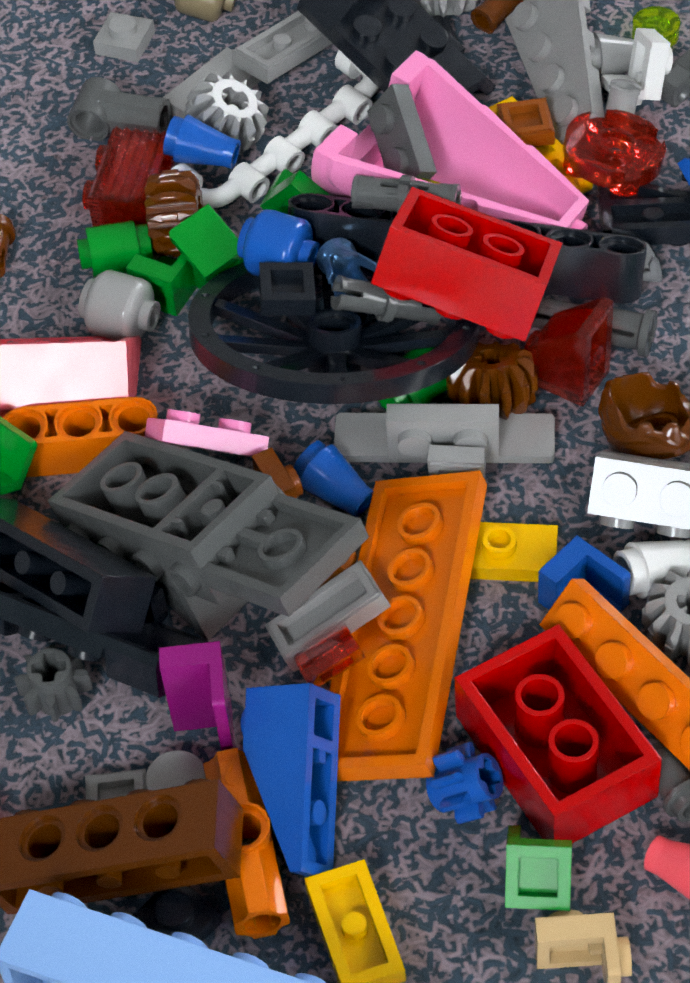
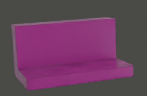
(198, 689)

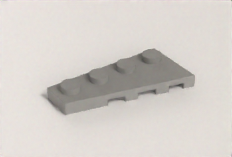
(557, 57)

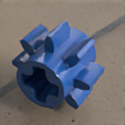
(465, 783)

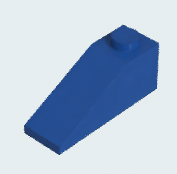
(294, 761)

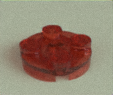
(591, 154)

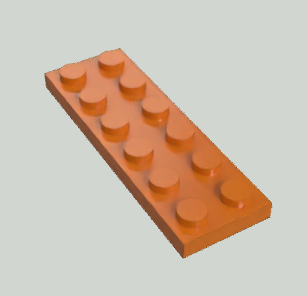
(422, 561)

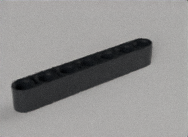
(586, 267)

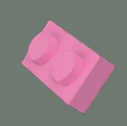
(183, 429)

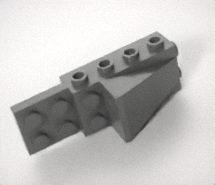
(206, 529)

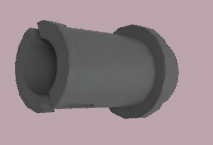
(674, 784)

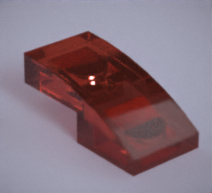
(329, 656)

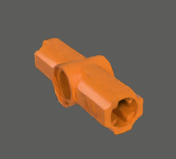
(258, 894)

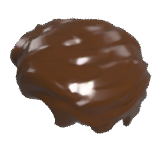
(645, 416)

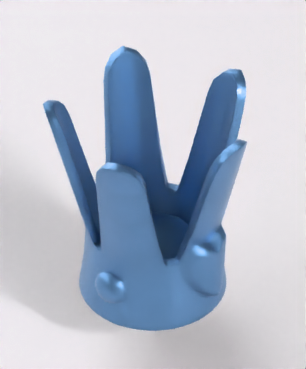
(340, 258)

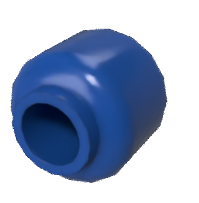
(276, 238)

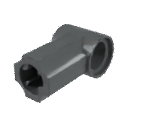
(103, 107)

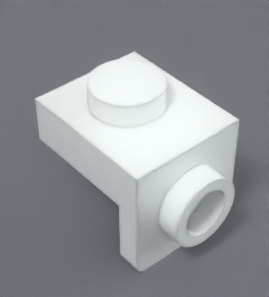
(648, 64)

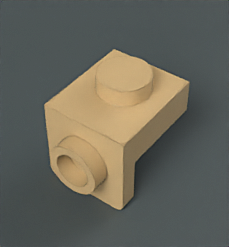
(582, 940)

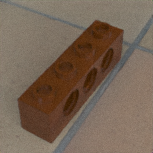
(122, 844)

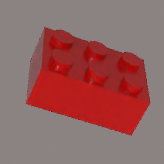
(466, 264)
(557, 737)

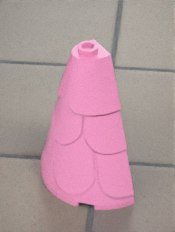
(468, 148)

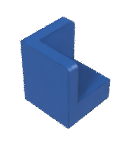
(584, 561)

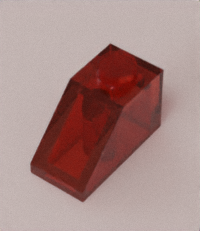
(574, 350)

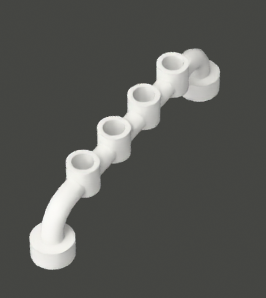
(286, 153)

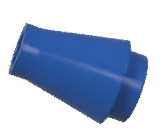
(198, 143)
(331, 478)

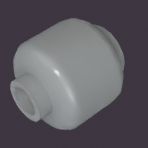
(118, 305)

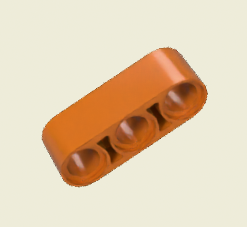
(78, 431)

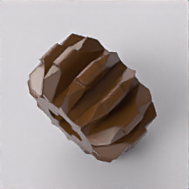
(169, 201)
(496, 376)

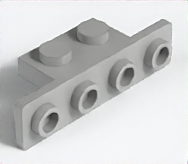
(409, 429)

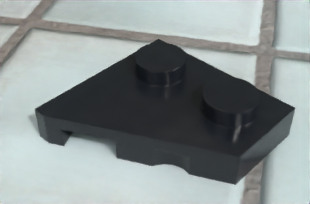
(652, 212)

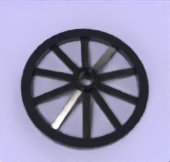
(327, 344)

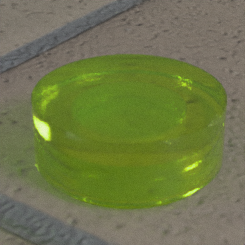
(658, 18)

